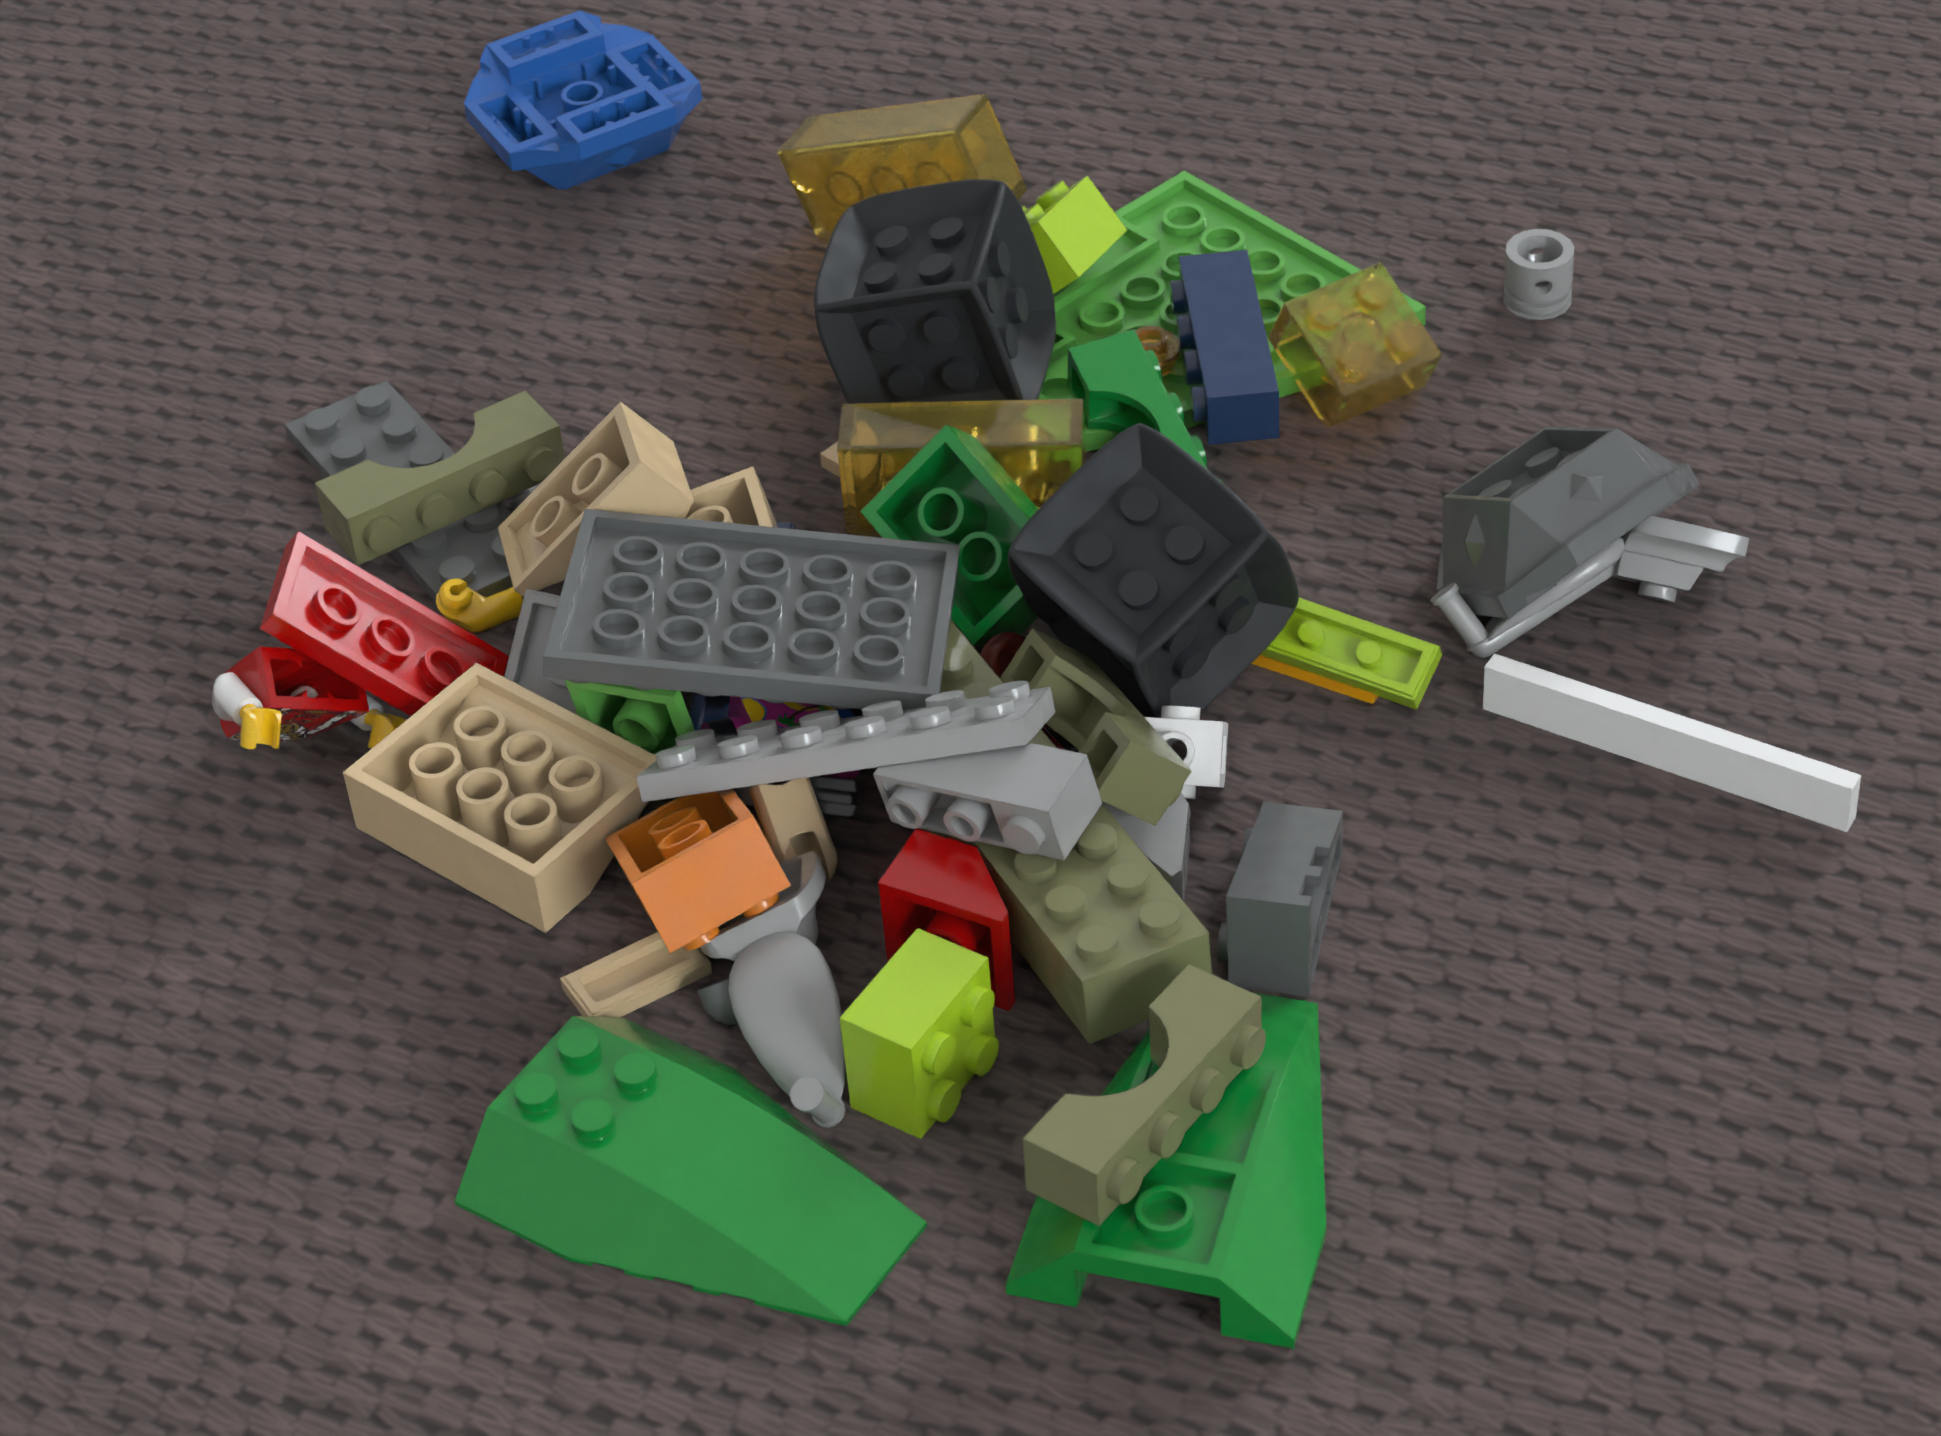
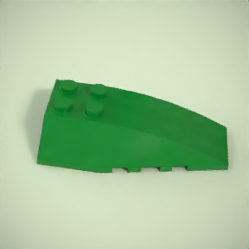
(680, 1174)

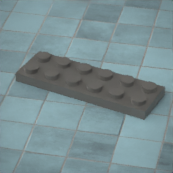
(387, 430)

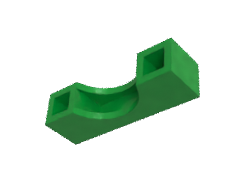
(1125, 388)

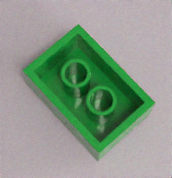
(966, 499)

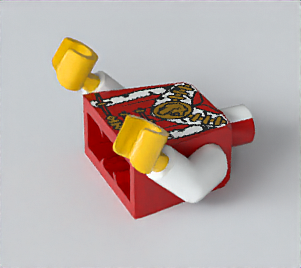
(288, 697)

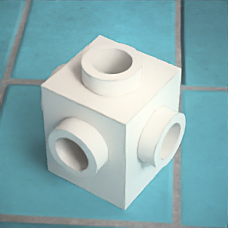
(1204, 742)

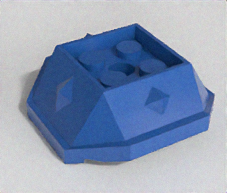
(579, 98)

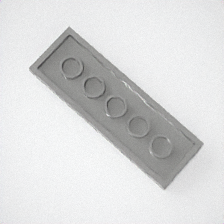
(835, 745)

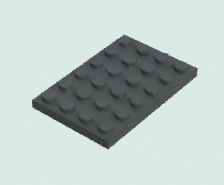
(753, 611)

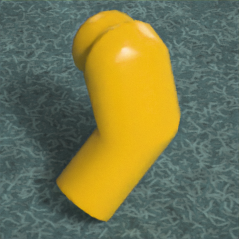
(473, 610)

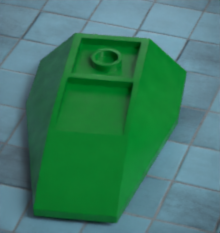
(1226, 1212)

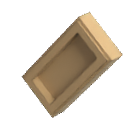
(633, 977)

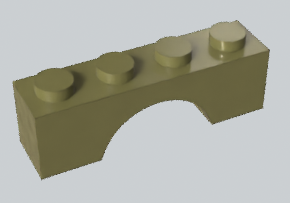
(385, 507)
(1126, 754)
(1099, 1148)

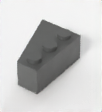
(1281, 898)

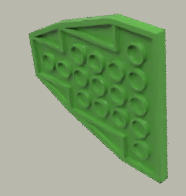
(1132, 278)

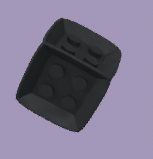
(936, 297)
(1155, 572)

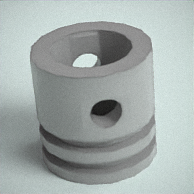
(1542, 282)

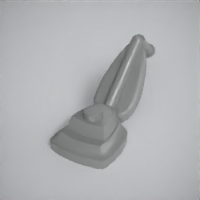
(1656, 554)
(788, 994)

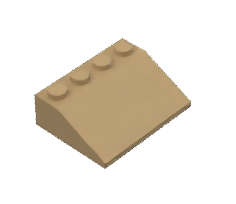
(501, 794)

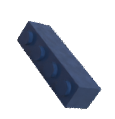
(1226, 347)

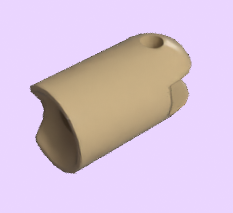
(794, 822)

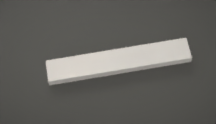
(1672, 742)

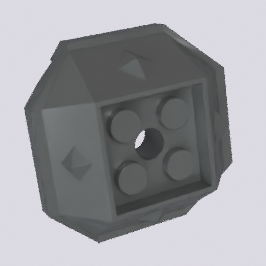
(1548, 512)

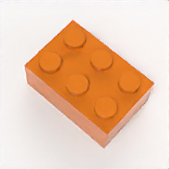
(698, 866)

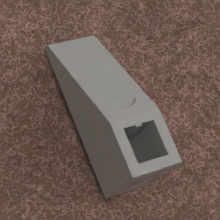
(1004, 797)

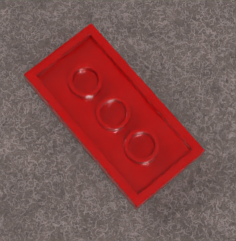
(368, 628)

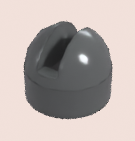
(717, 1002)

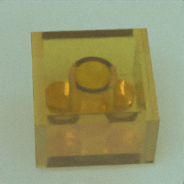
(1354, 345)

